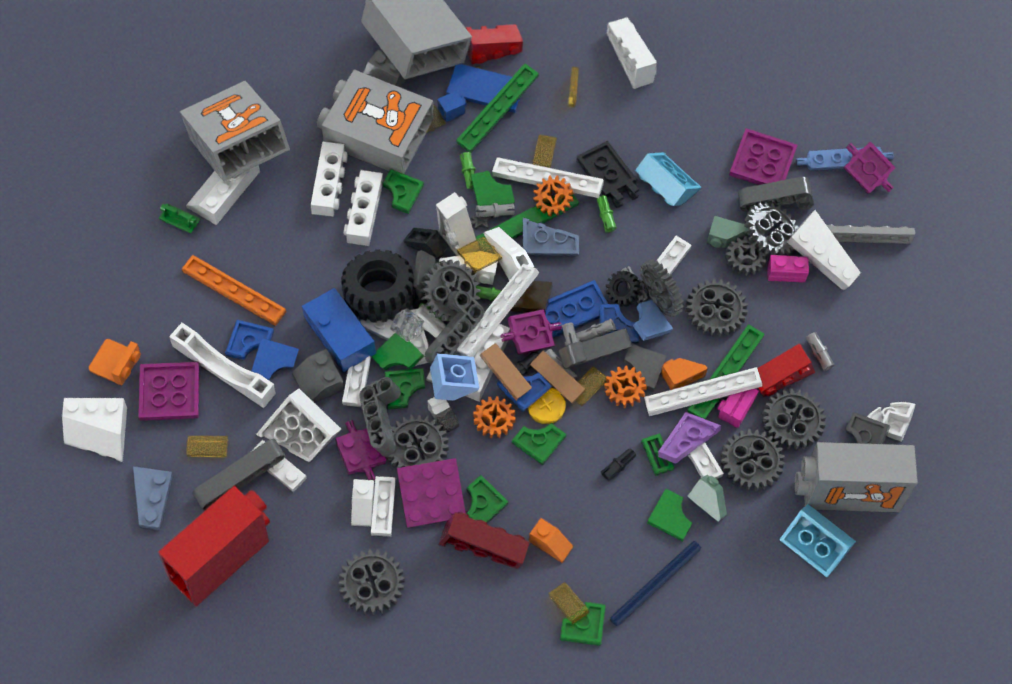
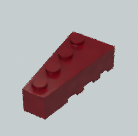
(484, 540)

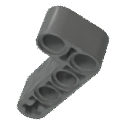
(780, 193)
(451, 330)
(595, 348)
(373, 402)

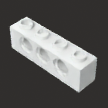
(329, 154)
(362, 233)

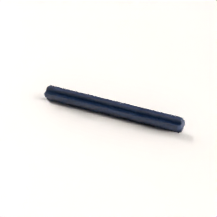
(655, 583)

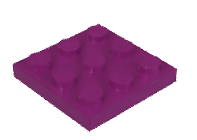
(762, 158)
(169, 391)
(430, 492)

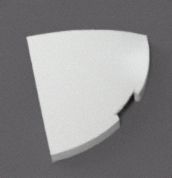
(897, 416)

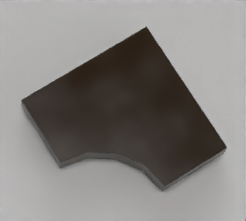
(534, 298)

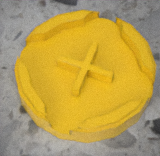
(548, 408)

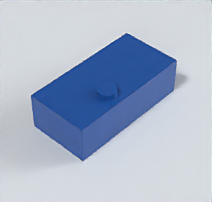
(339, 329)

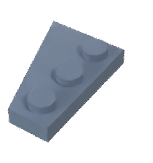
(543, 240)
(151, 495)

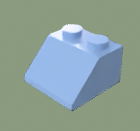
(453, 376)

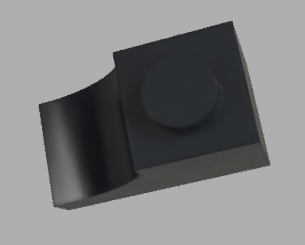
(427, 241)

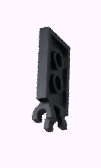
(606, 164)

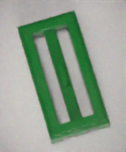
(663, 469)

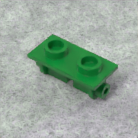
(178, 218)

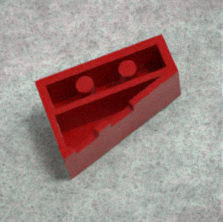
(494, 43)
(784, 370)

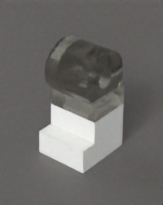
(443, 414)

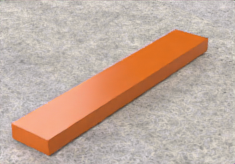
(234, 290)

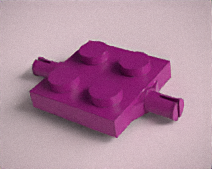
(869, 167)
(531, 332)
(358, 452)

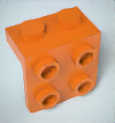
(115, 361)

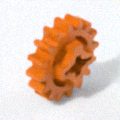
(561, 194)
(629, 393)
(484, 415)

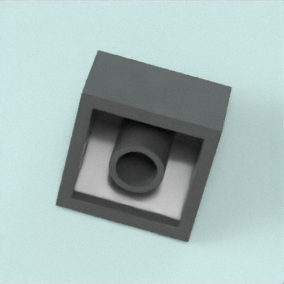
(383, 69)
(318, 376)

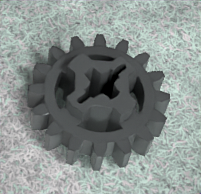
(745, 255)

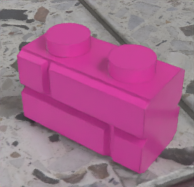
(788, 268)
(737, 407)

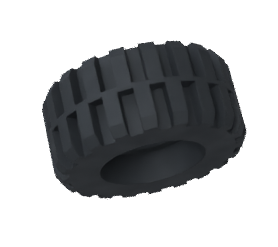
(373, 267)

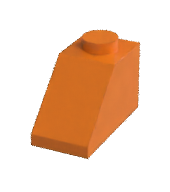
(682, 372)
(550, 540)

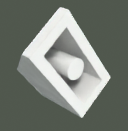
(362, 502)

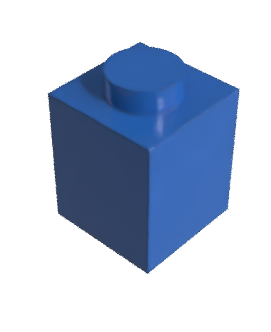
(451, 106)

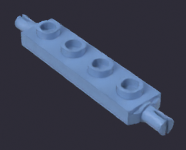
(831, 159)

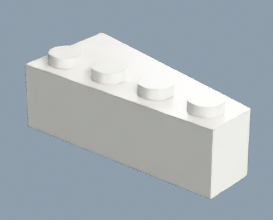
(632, 52)
(454, 222)
(824, 251)

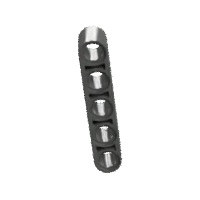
(239, 473)

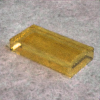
(573, 87)
(544, 151)
(592, 383)
(207, 446)
(568, 603)

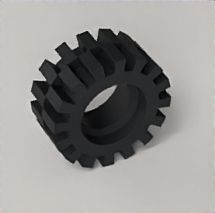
(634, 288)

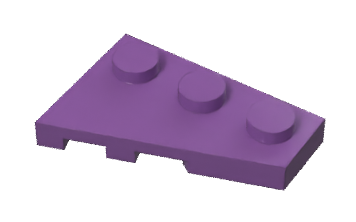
(687, 436)

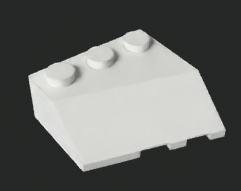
(95, 425)
(300, 426)

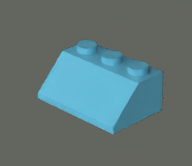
(667, 178)
(817, 540)

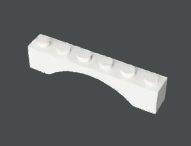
(246, 382)

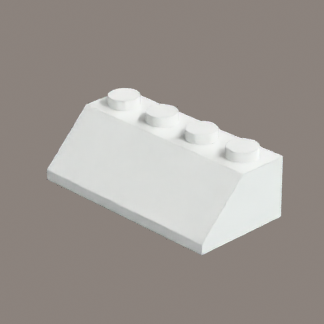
(218, 197)

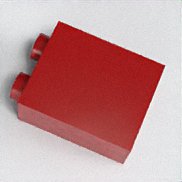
(216, 544)

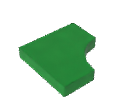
(404, 190)
(489, 191)
(397, 352)
(409, 382)
(539, 443)
(485, 500)
(669, 516)
(587, 629)

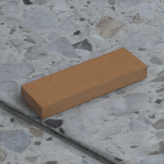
(505, 371)
(558, 377)

